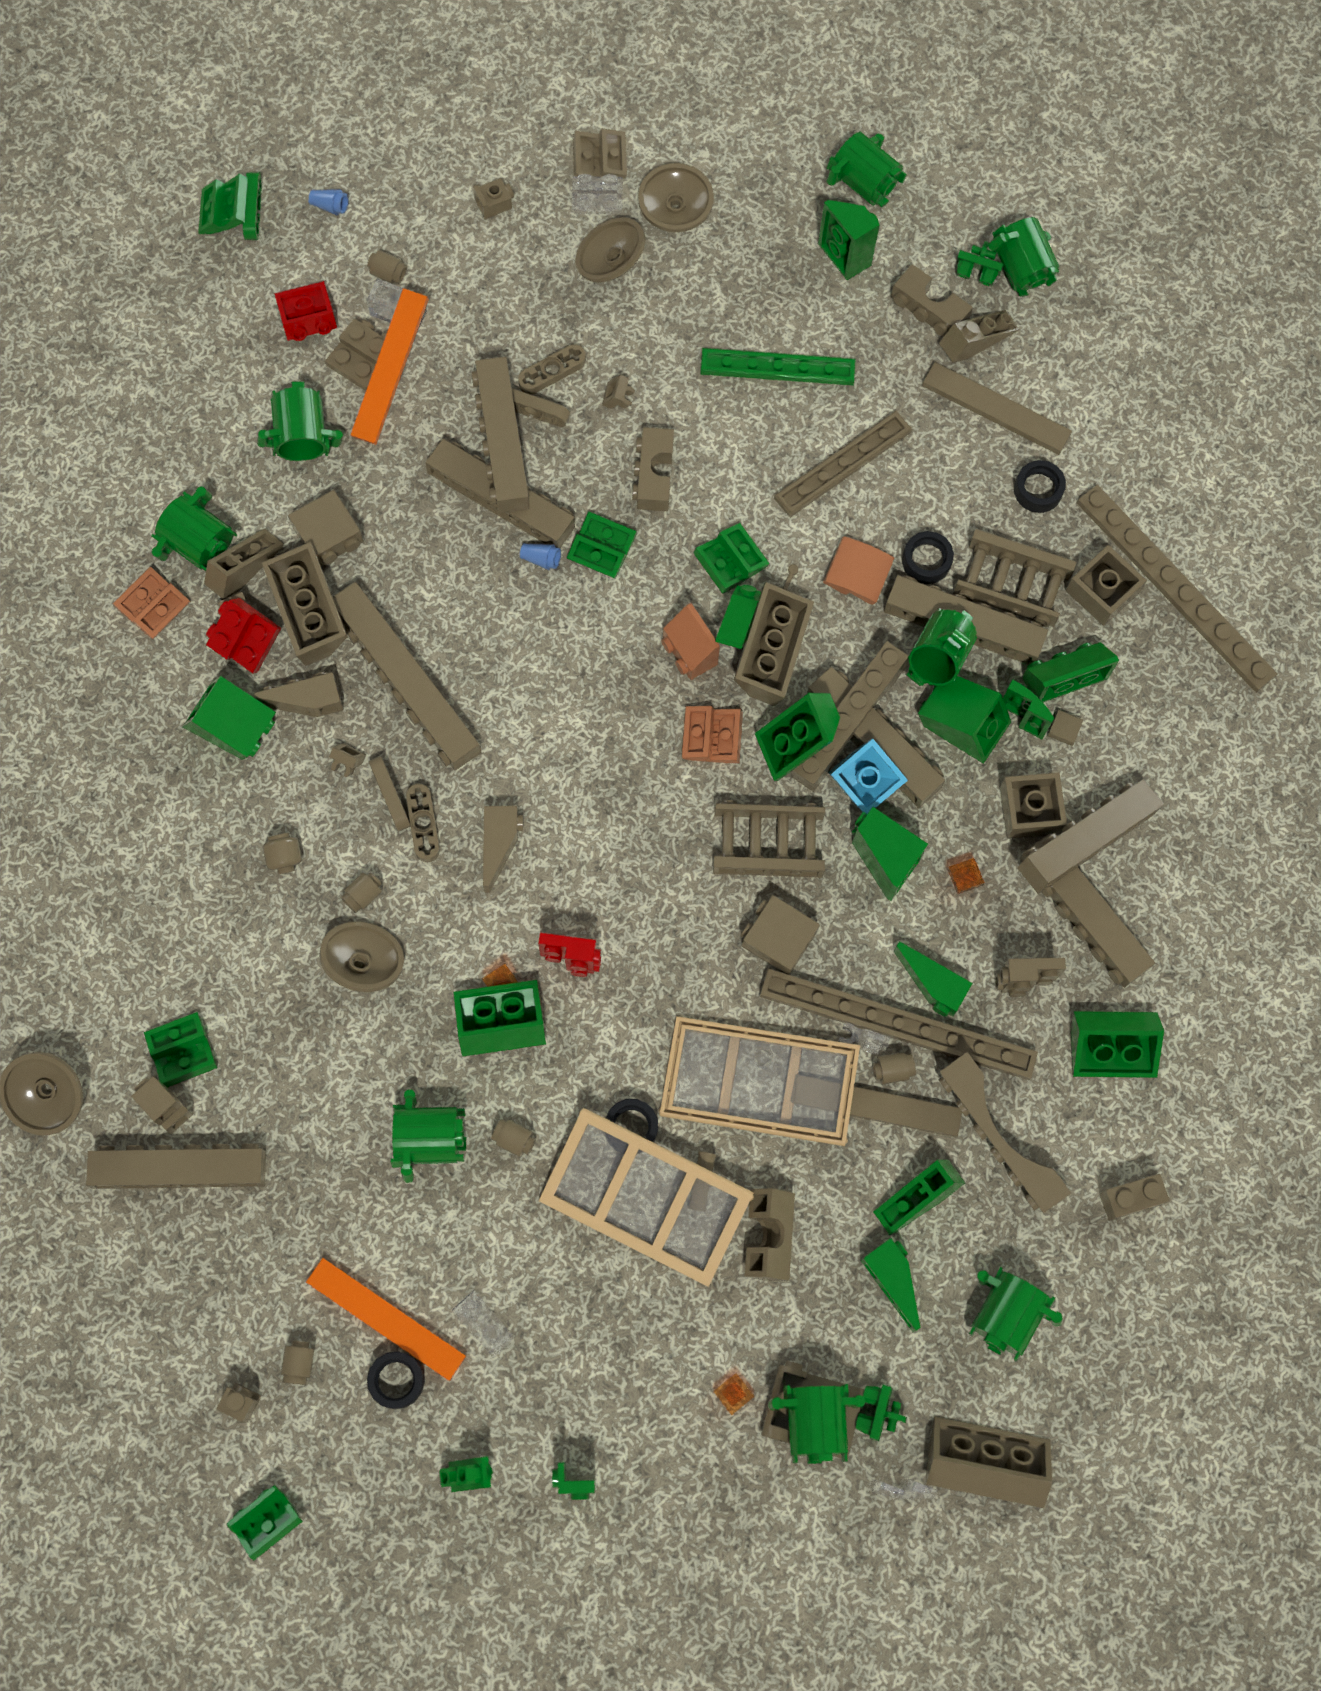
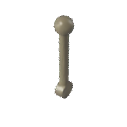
(792, 570)

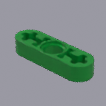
(253, 204)

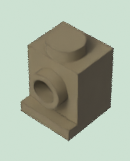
(493, 198)
(239, 1402)

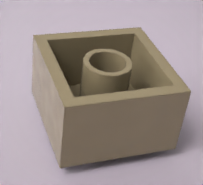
(1106, 585)
(1033, 805)

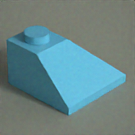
(867, 776)

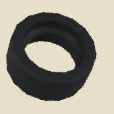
(1037, 504)
(933, 539)
(640, 1106)
(374, 1373)

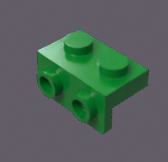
(578, 1489)
(264, 1522)

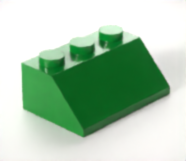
(848, 236)
(1070, 671)
(798, 733)
(499, 1018)
(1116, 1044)

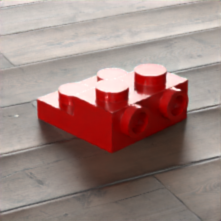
(306, 311)
(242, 634)
(579, 953)

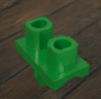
(968, 261)
(873, 1425)
(467, 1474)

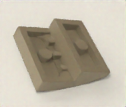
(600, 153)

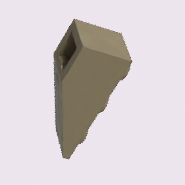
(977, 334)
(309, 697)

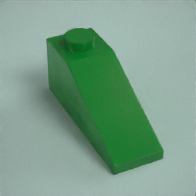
(738, 616)
(938, 984)
(919, 1196)
(893, 1275)

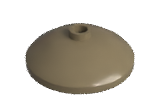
(679, 186)
(610, 250)
(365, 947)
(31, 1103)

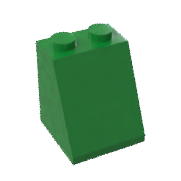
(966, 716)
(230, 719)
(887, 850)

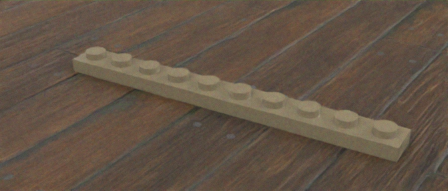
(1177, 588)
(898, 1024)

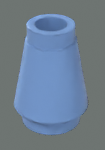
(329, 200)
(542, 555)

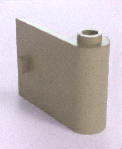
(777, 1422)

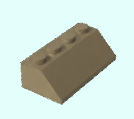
(305, 603)
(773, 644)
(989, 1462)

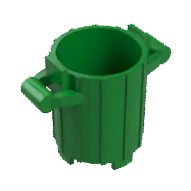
(866, 168)
(1025, 254)
(298, 425)
(191, 530)
(942, 648)
(425, 1135)
(1012, 1313)
(817, 1420)

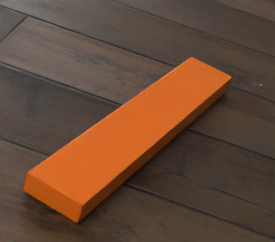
(389, 366)
(386, 1319)

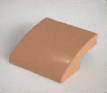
(858, 570)
(151, 603)
(712, 734)

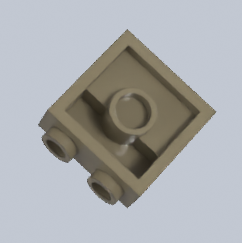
(357, 353)
(1021, 975)

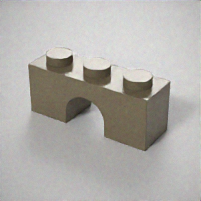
(911, 293)
(655, 448)
(161, 1104)
(773, 1256)

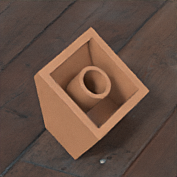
(690, 643)

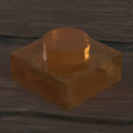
(965, 876)
(499, 976)
(733, 1394)

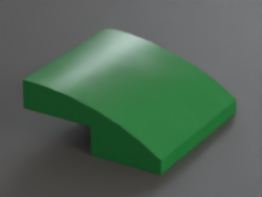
(223, 205)
(602, 545)
(731, 558)
(1028, 706)
(180, 1050)

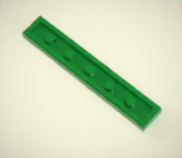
(778, 366)

